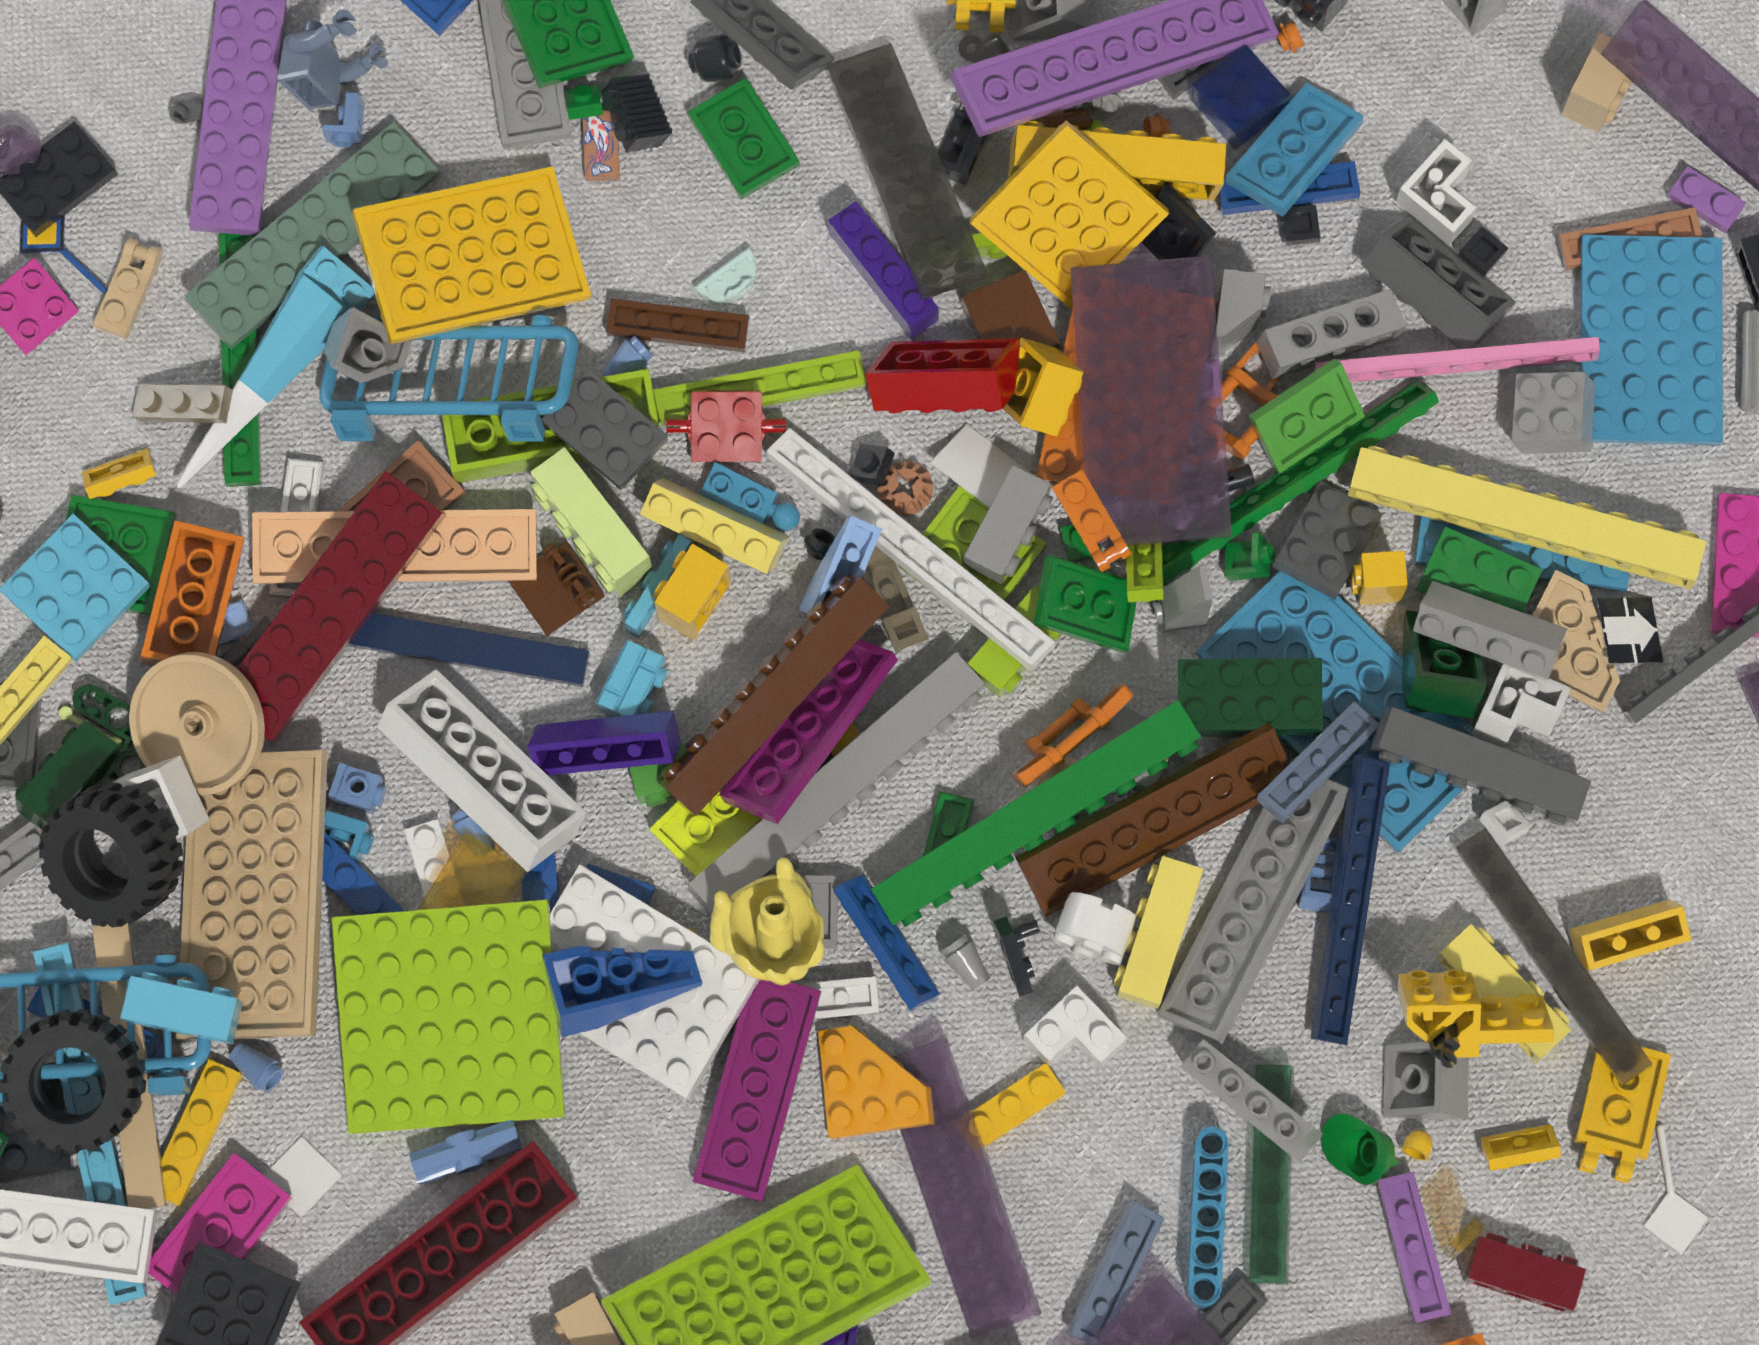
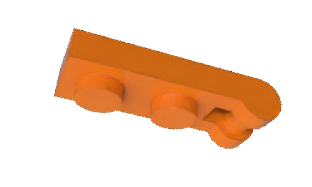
(1091, 519)

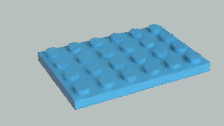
(1658, 338)

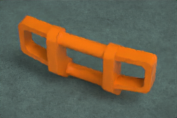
(1237, 377)
(1094, 719)

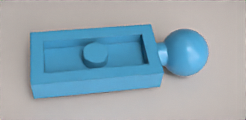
(748, 497)

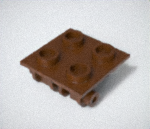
(561, 588)

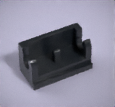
(960, 147)

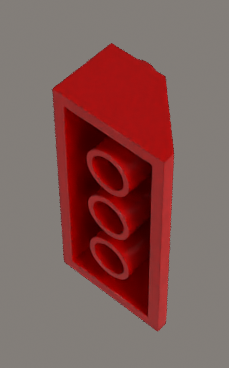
(944, 375)

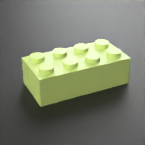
(591, 522)

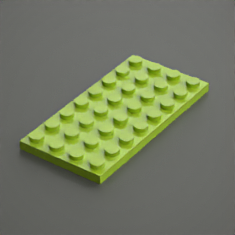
(780, 1277)

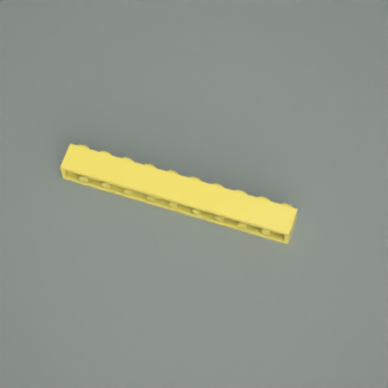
(1527, 517)

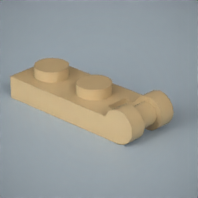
(127, 289)

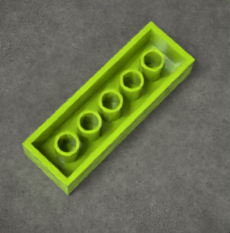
(481, 447)

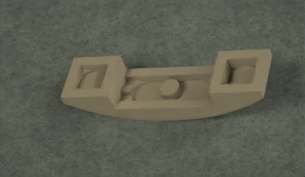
(901, 618)

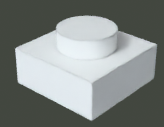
(1504, 823)

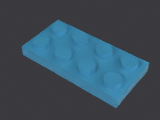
(1294, 149)

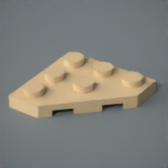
(1583, 656)

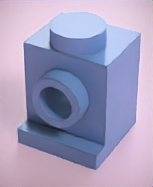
(365, 801)

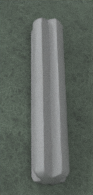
(1749, 361)

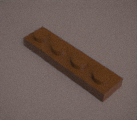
(678, 325)

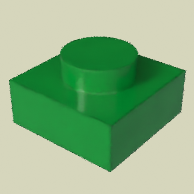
(583, 102)
(1073, 545)

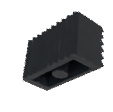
(636, 112)

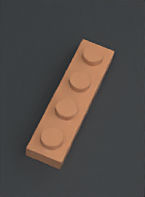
(1671, 224)

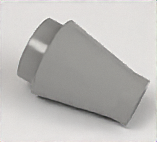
(965, 961)

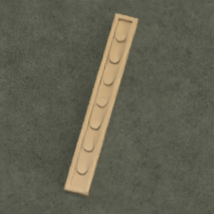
(140, 1138)

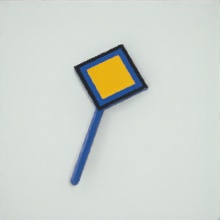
(53, 241)

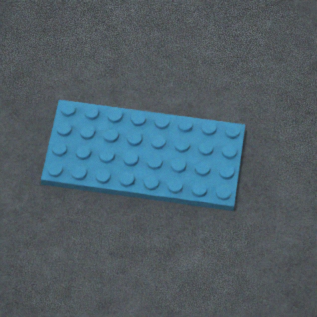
(1357, 666)

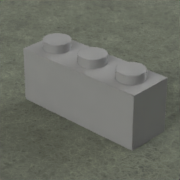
(1008, 525)

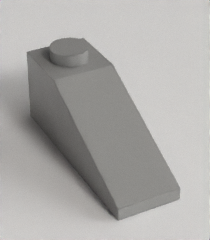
(1185, 601)

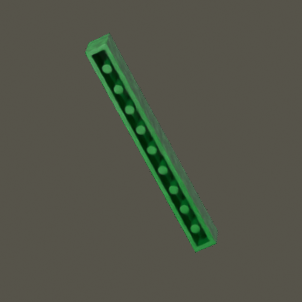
(1036, 813)

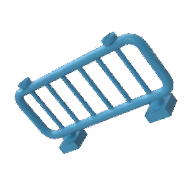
(519, 418)
(168, 1068)

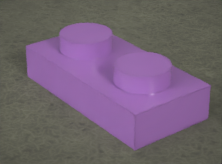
(1711, 201)

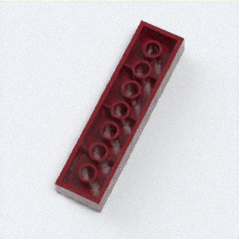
(337, 599)
(446, 1255)

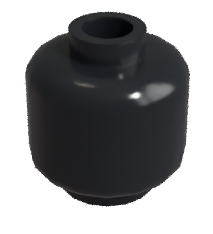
(715, 58)

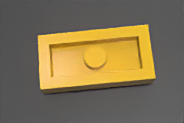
(119, 473)
(1520, 1147)

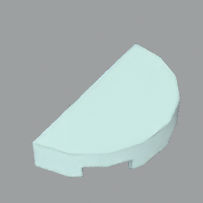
(730, 280)

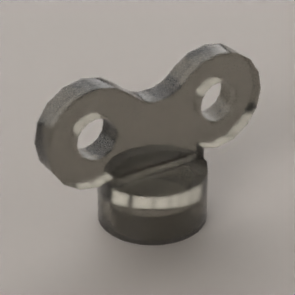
(984, 50)

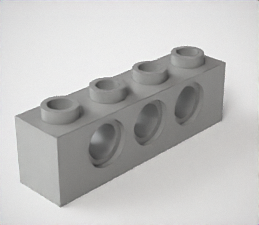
(1286, 357)
(1251, 1100)

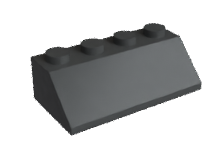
(1437, 283)

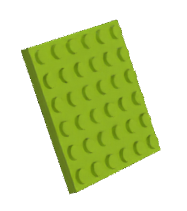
(447, 1017)

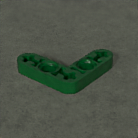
(92, 714)

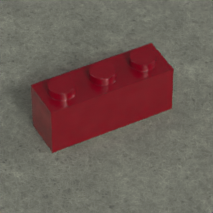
(1525, 1273)

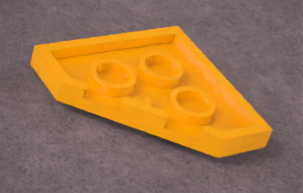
(868, 1087)

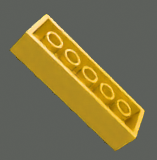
(1188, 166)

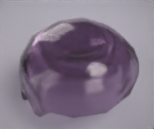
(16, 148)

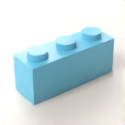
(182, 1008)

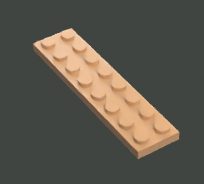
(461, 549)

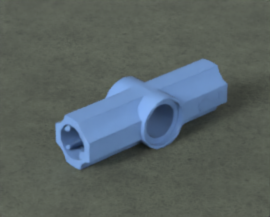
(465, 1151)

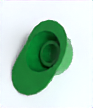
(1357, 1148)

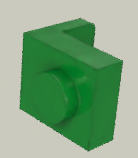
(1249, 558)

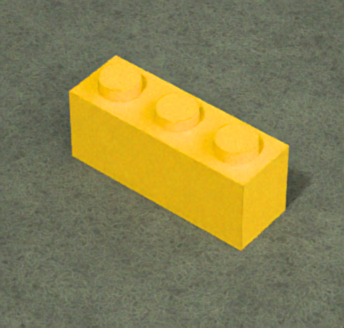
(1630, 934)

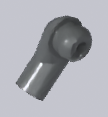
(187, 111)

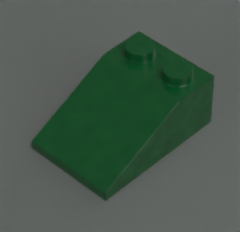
(1439, 674)

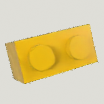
(1379, 577)

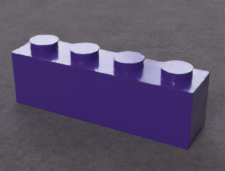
(882, 270)
(605, 743)

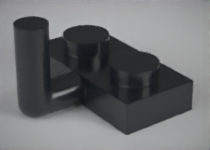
(1011, 942)

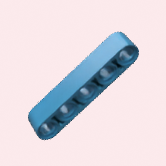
(1213, 1200)

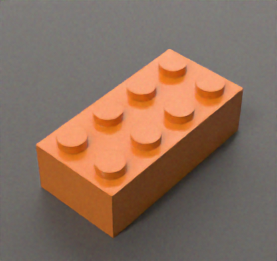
(192, 593)

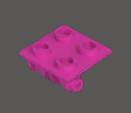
(33, 306)

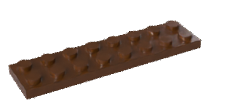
(1153, 820)

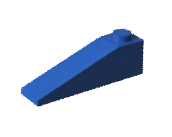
(605, 986)

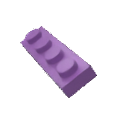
(1414, 1247)

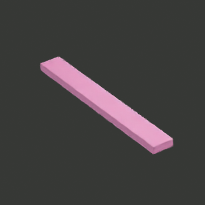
(1470, 359)

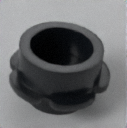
(818, 543)

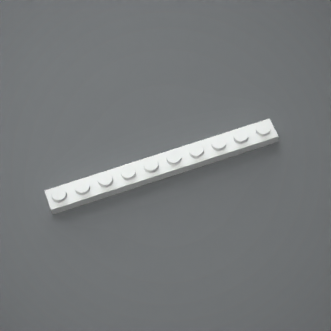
(912, 550)

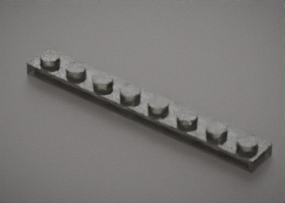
(1553, 957)

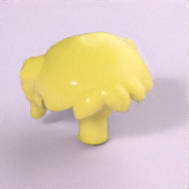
(770, 927)

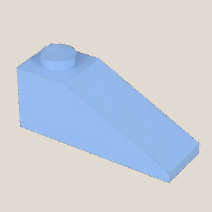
(846, 555)

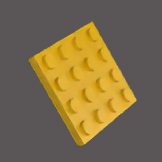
(1068, 211)

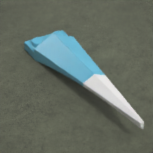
(295, 337)

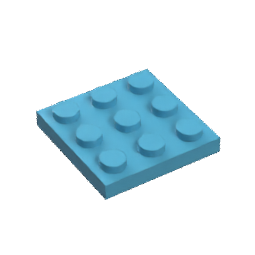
(74, 587)

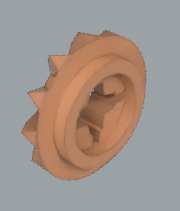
(901, 502)

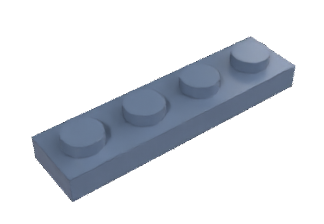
(1318, 762)
(1116, 1271)

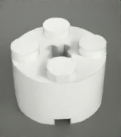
(1094, 928)

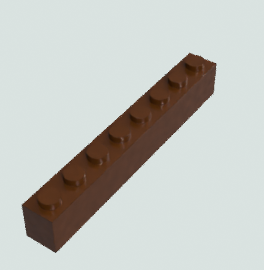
(772, 693)

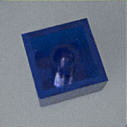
(1240, 97)

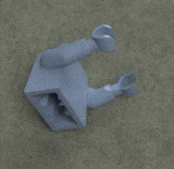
(312, 64)

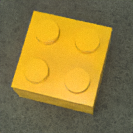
(1043, 387)
(691, 591)

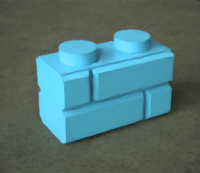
(632, 681)

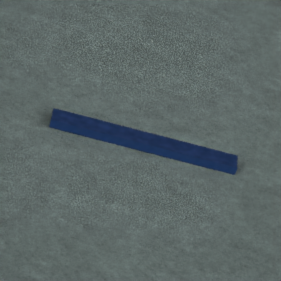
(473, 649)
(1350, 900)

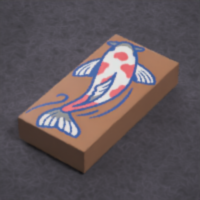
(600, 148)

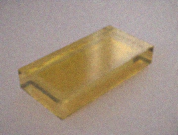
(1463, 1239)

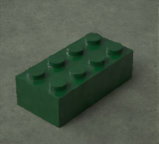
(1245, 694)

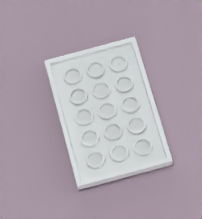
(680, 1034)

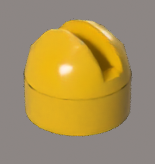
(1418, 1145)

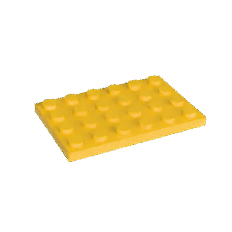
(471, 254)

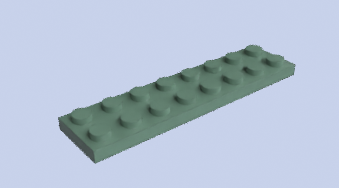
(259, 275)

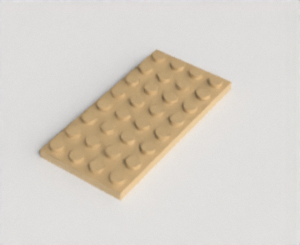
(259, 893)

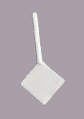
(1674, 1218)

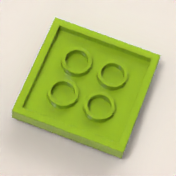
(957, 526)

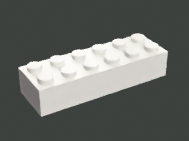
(481, 770)

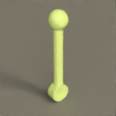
(67, 714)

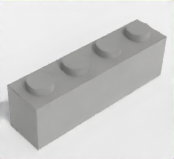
(1490, 629)

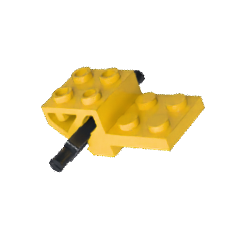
(1455, 1021)

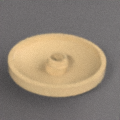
(204, 714)

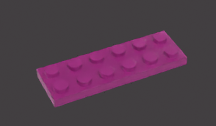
(800, 745)
(757, 1089)

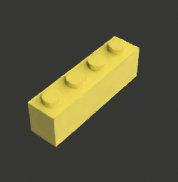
(714, 525)
(1159, 932)
(1498, 976)

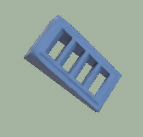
(1318, 895)

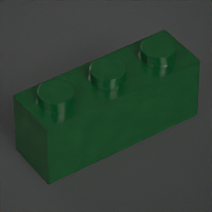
(68, 772)

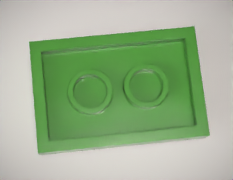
(1306, 415)

